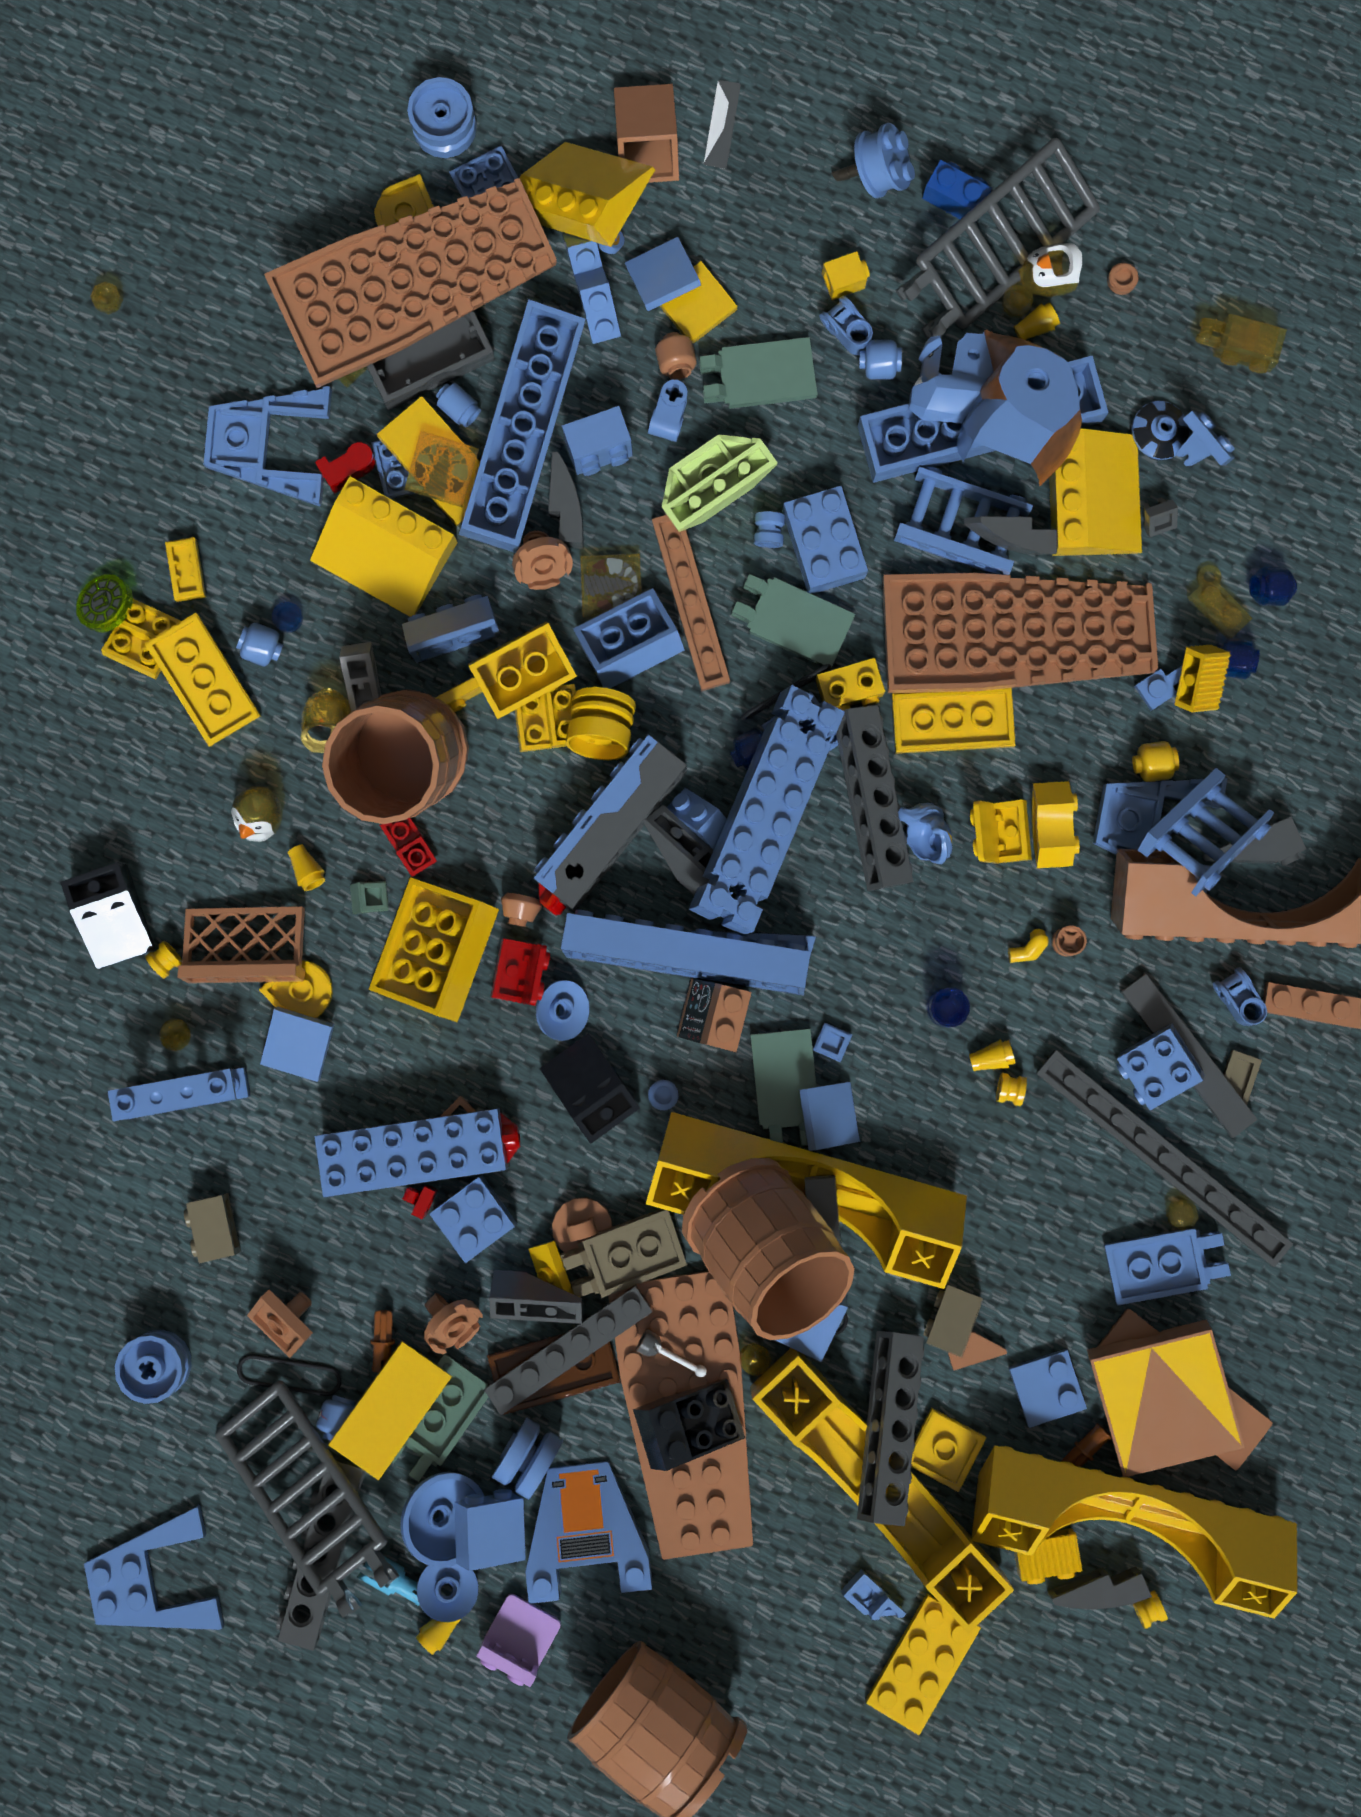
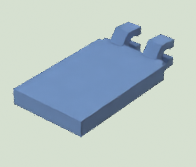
(1163, 1265)

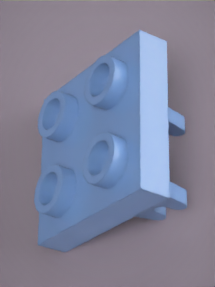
(1204, 441)

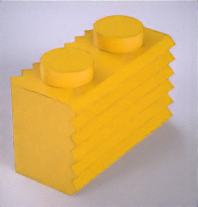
(1202, 678)
(1054, 1557)

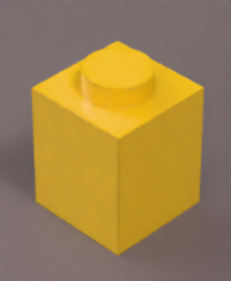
(845, 275)

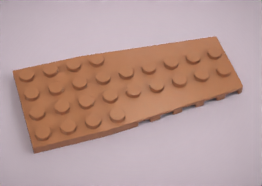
(408, 279)
(1012, 631)
(706, 1500)

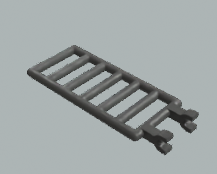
(928, 274)
(383, 1571)

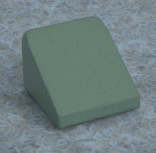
(369, 897)

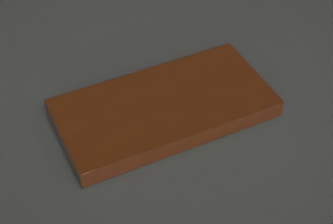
(589, 1374)

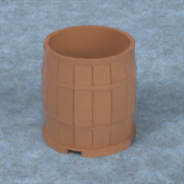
(395, 756)
(768, 1249)
(657, 1733)

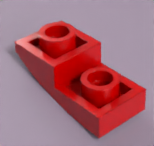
(409, 845)

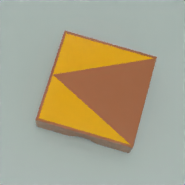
(1166, 1398)

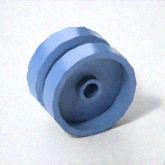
(442, 117)
(148, 1383)
(527, 1458)

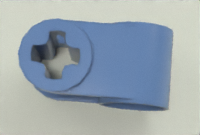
(846, 321)
(668, 415)
(1240, 996)

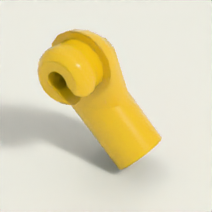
(1032, 950)

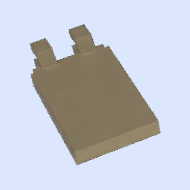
(626, 1255)

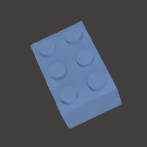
(824, 540)

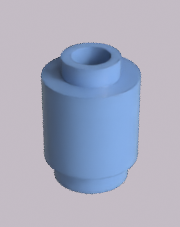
(458, 404)

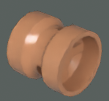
(1073, 938)

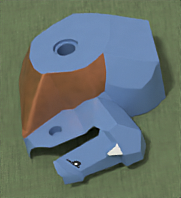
(1005, 396)

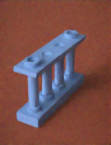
(940, 542)
(1194, 806)
(178, 1094)

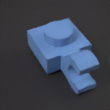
(1158, 687)

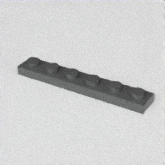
(568, 1350)

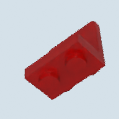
(520, 972)

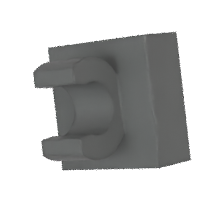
(1160, 517)

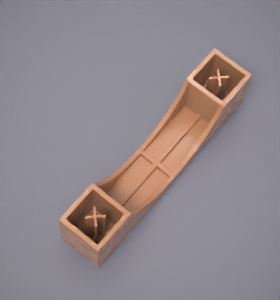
(1156, 900)

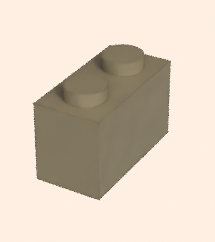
(212, 1228)
(953, 1320)

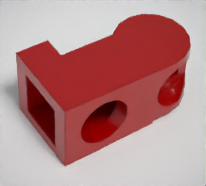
(355, 463)

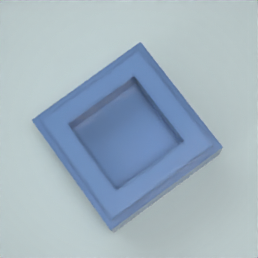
(832, 1042)

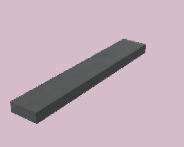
(1215, 1088)

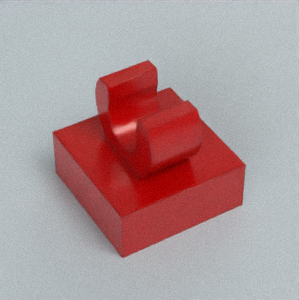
(421, 1200)

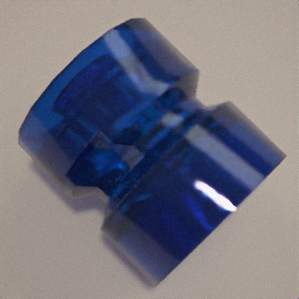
(948, 1007)

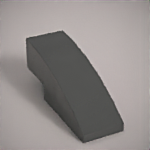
(565, 504)
(1014, 534)
(1100, 1591)

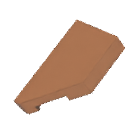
(976, 1351)

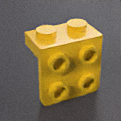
(1001, 831)

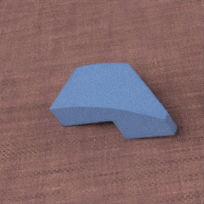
(870, 1597)

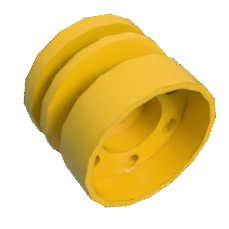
(600, 723)

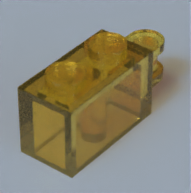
(1243, 342)

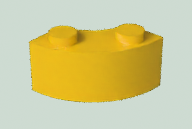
(1053, 824)

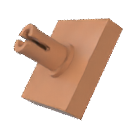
(282, 1321)

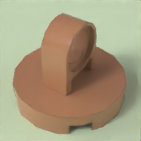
(541, 561)
(579, 1220)
(451, 1323)

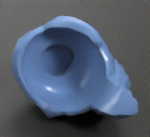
(927, 832)

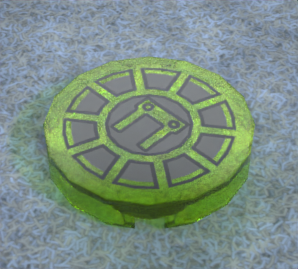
(104, 603)

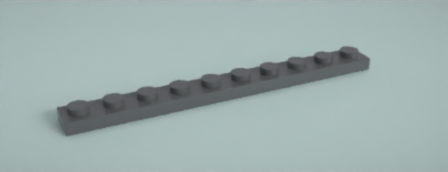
(1164, 1158)

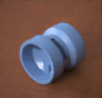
(769, 530)

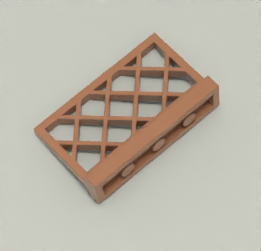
(242, 971)

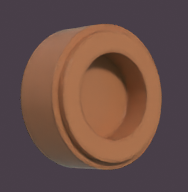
(1122, 278)

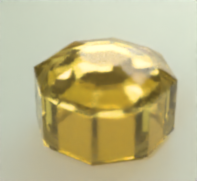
(106, 298)
(1182, 1214)

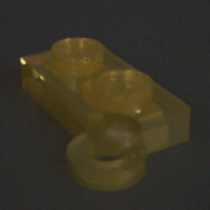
(1218, 604)

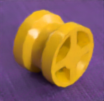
(163, 959)
(1011, 1089)
(1150, 1610)

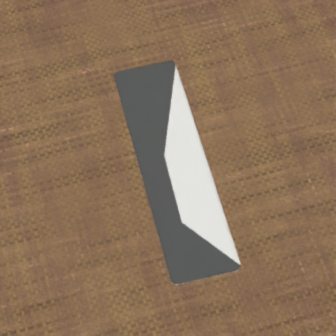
(722, 124)

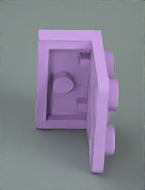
(518, 1640)

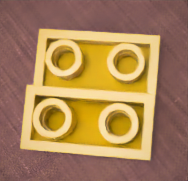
(128, 639)
(545, 720)

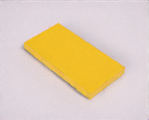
(402, 438)
(202, 679)
(953, 720)
(390, 1410)

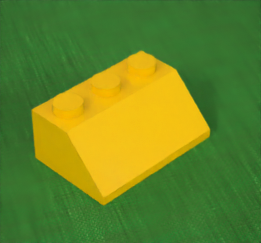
(522, 670)

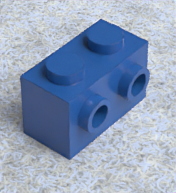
(954, 189)

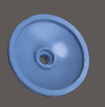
(432, 1539)

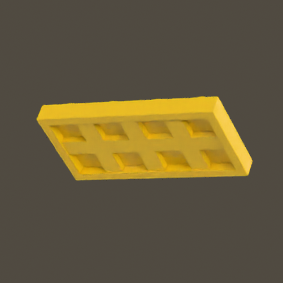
(921, 1666)

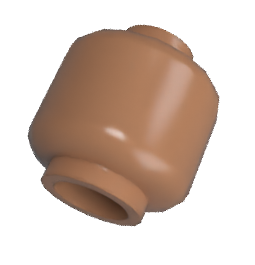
(676, 356)

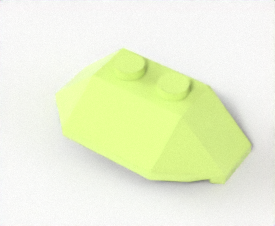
(714, 478)

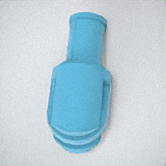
(402, 1585)

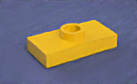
(185, 569)
(458, 695)
(550, 1265)

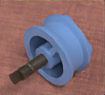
(880, 161)

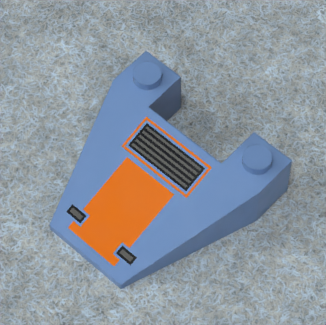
(581, 1524)

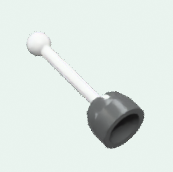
(651, 1344)

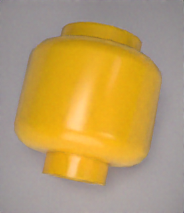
(1156, 761)

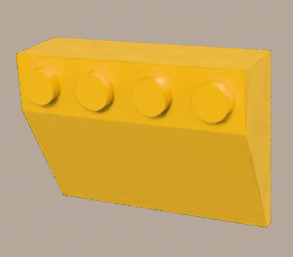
(585, 191)
(1097, 496)
(382, 547)
(434, 949)

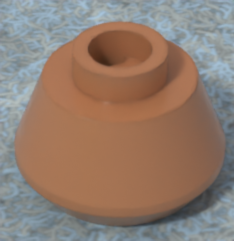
(520, 908)

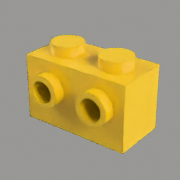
(851, 685)

